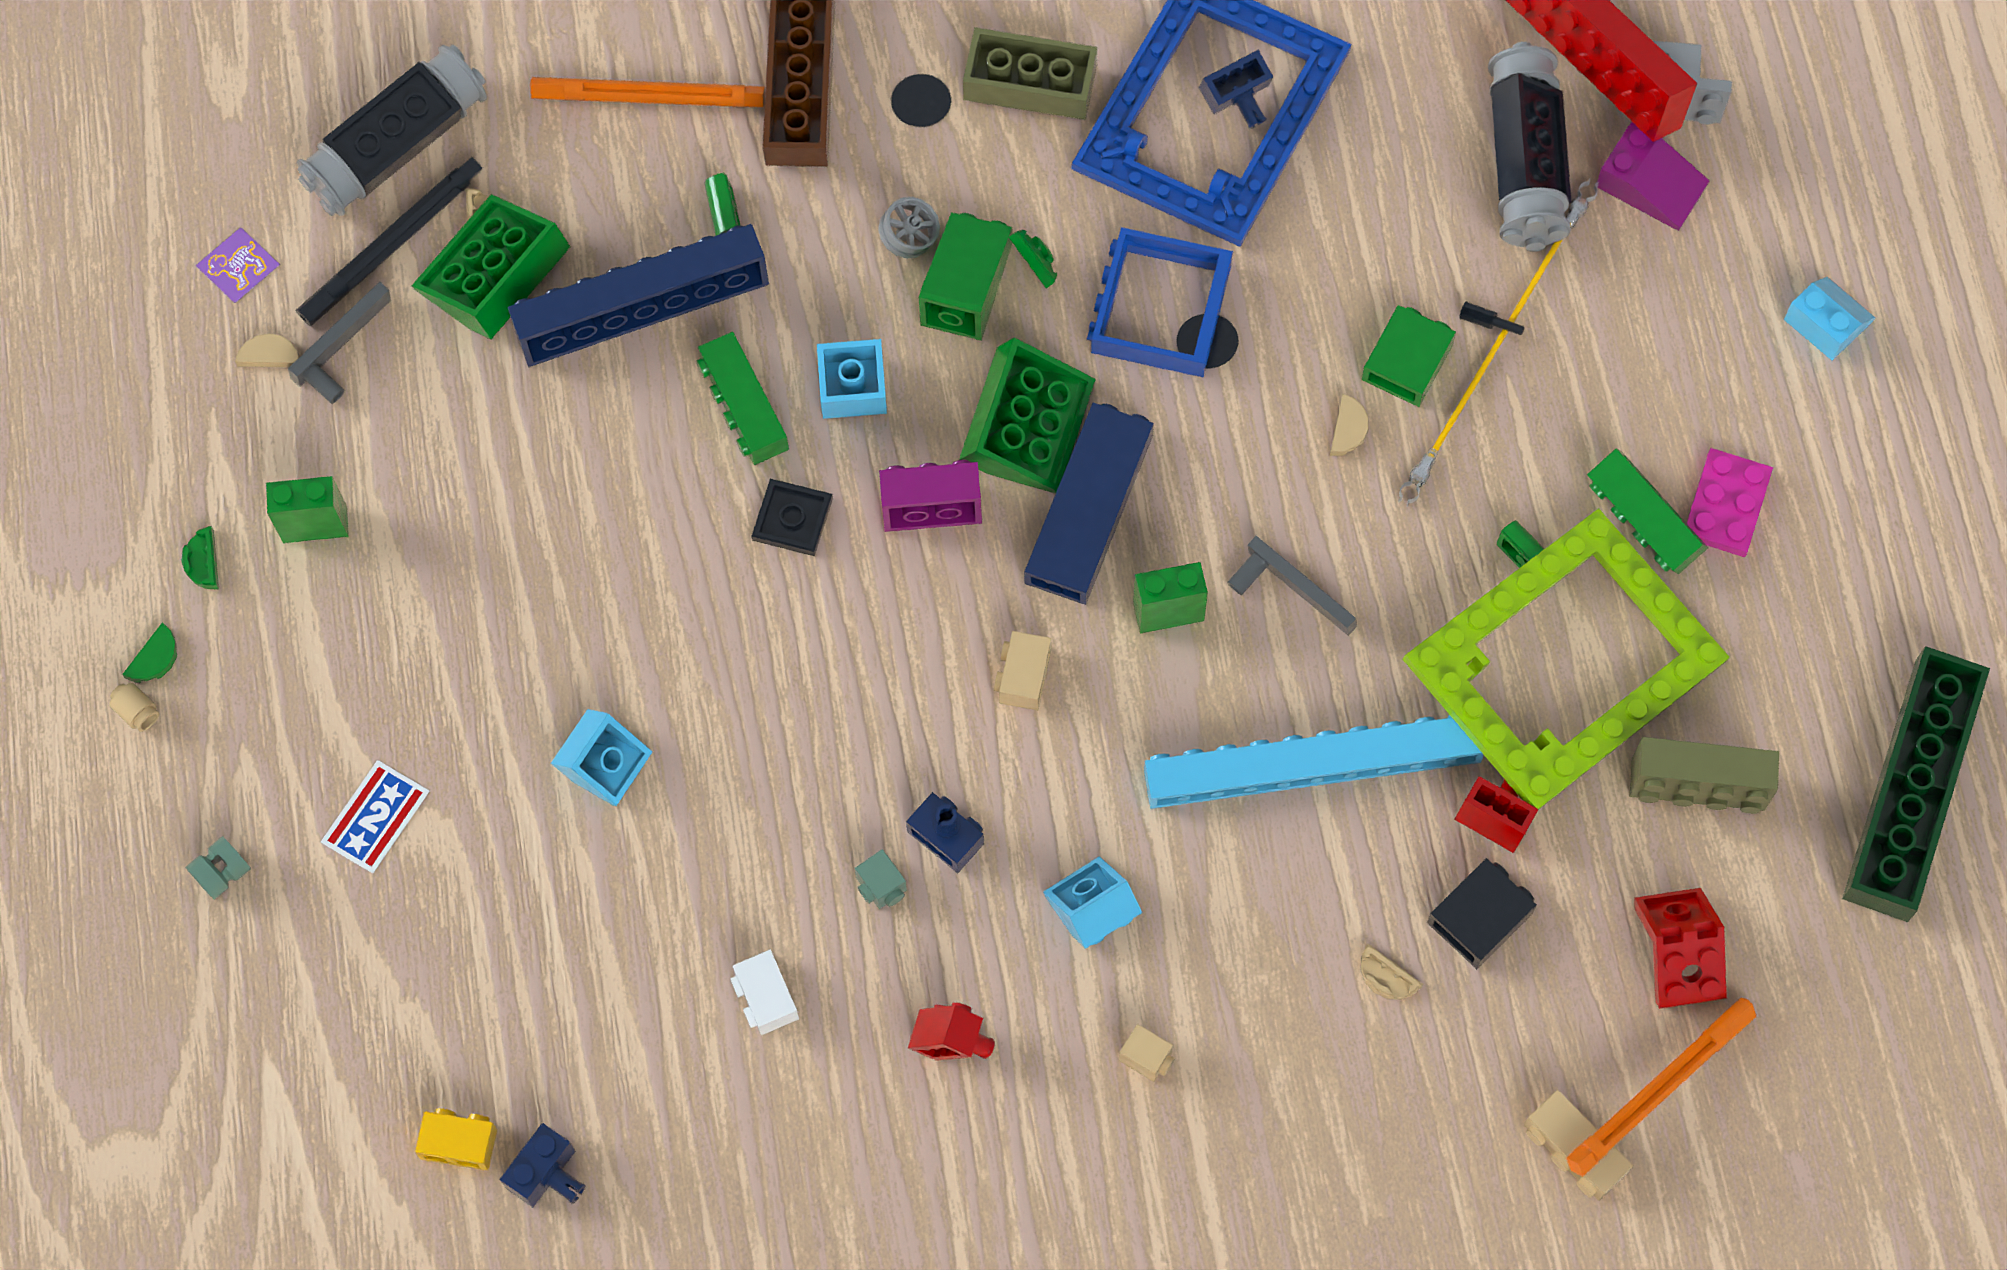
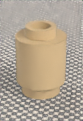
(134, 706)

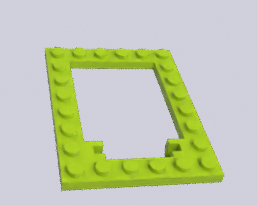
(1545, 765)

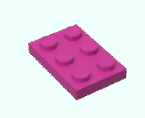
(1728, 501)

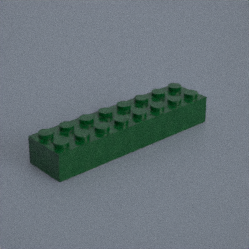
(1916, 784)

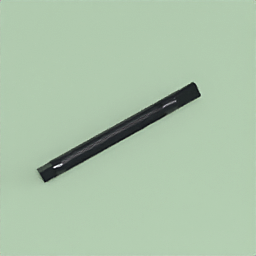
(388, 242)

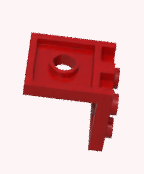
(1684, 934)

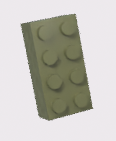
(1030, 73)
(1704, 774)

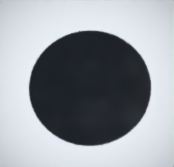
(921, 100)
(1223, 345)

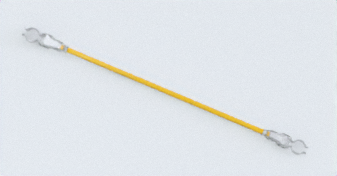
(1421, 471)

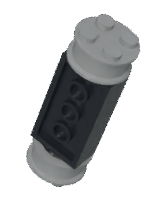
(391, 129)
(1530, 146)

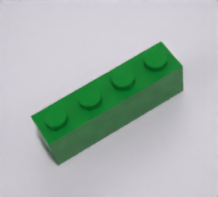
(743, 399)
(1646, 511)

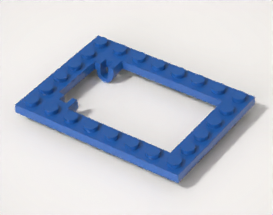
(1113, 146)

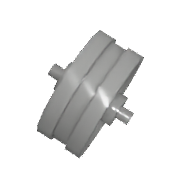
(909, 227)

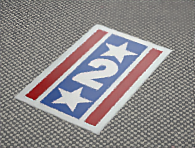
(375, 816)

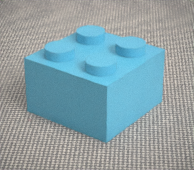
(851, 378)

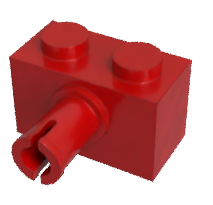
(1496, 813)
(949, 1033)

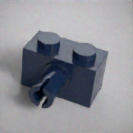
(1237, 86)
(946, 831)
(540, 1167)

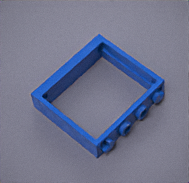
(1169, 250)

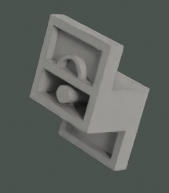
(1710, 94)

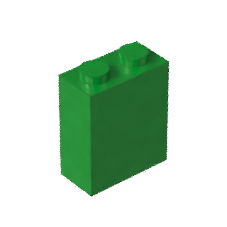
(1408, 355)
(307, 509)
(1170, 597)

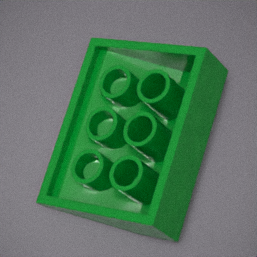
(492, 265)
(1027, 416)

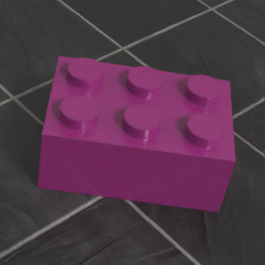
(930, 496)

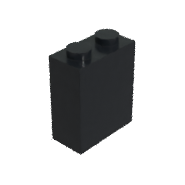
(1482, 912)

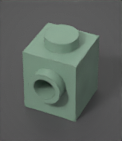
(880, 881)

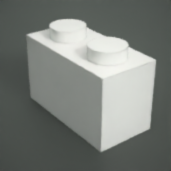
(765, 993)

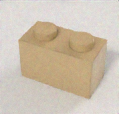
(1024, 670)

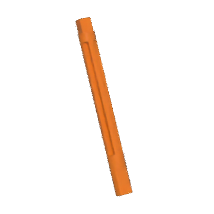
(647, 92)
(1641, 1105)

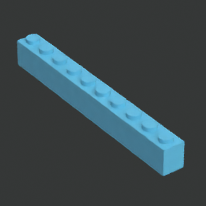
(1307, 761)

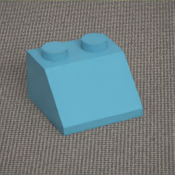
(1828, 317)
(602, 756)
(1093, 902)

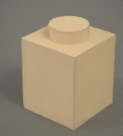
(1147, 1053)

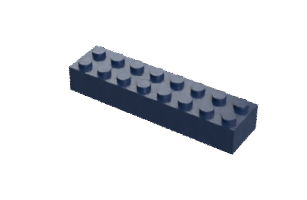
(639, 295)

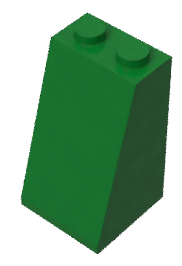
(965, 275)

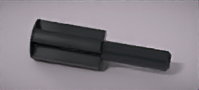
(1488, 318)

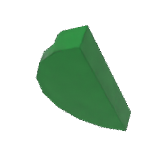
(1036, 255)
(200, 559)
(154, 658)

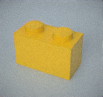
(456, 1139)

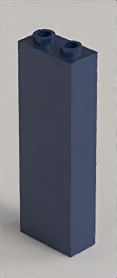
(1089, 503)

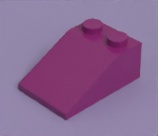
(1652, 178)

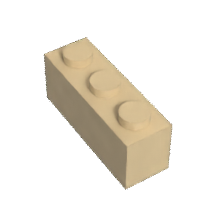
(1561, 1130)

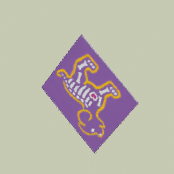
(237, 265)

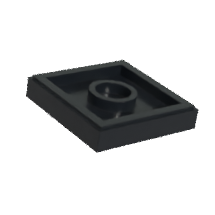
(792, 517)

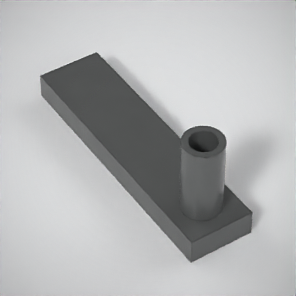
(309, 364)
(1265, 557)

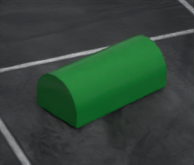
(721, 203)
(1518, 543)

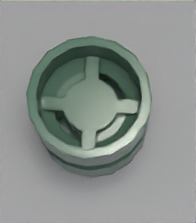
(209, 876)

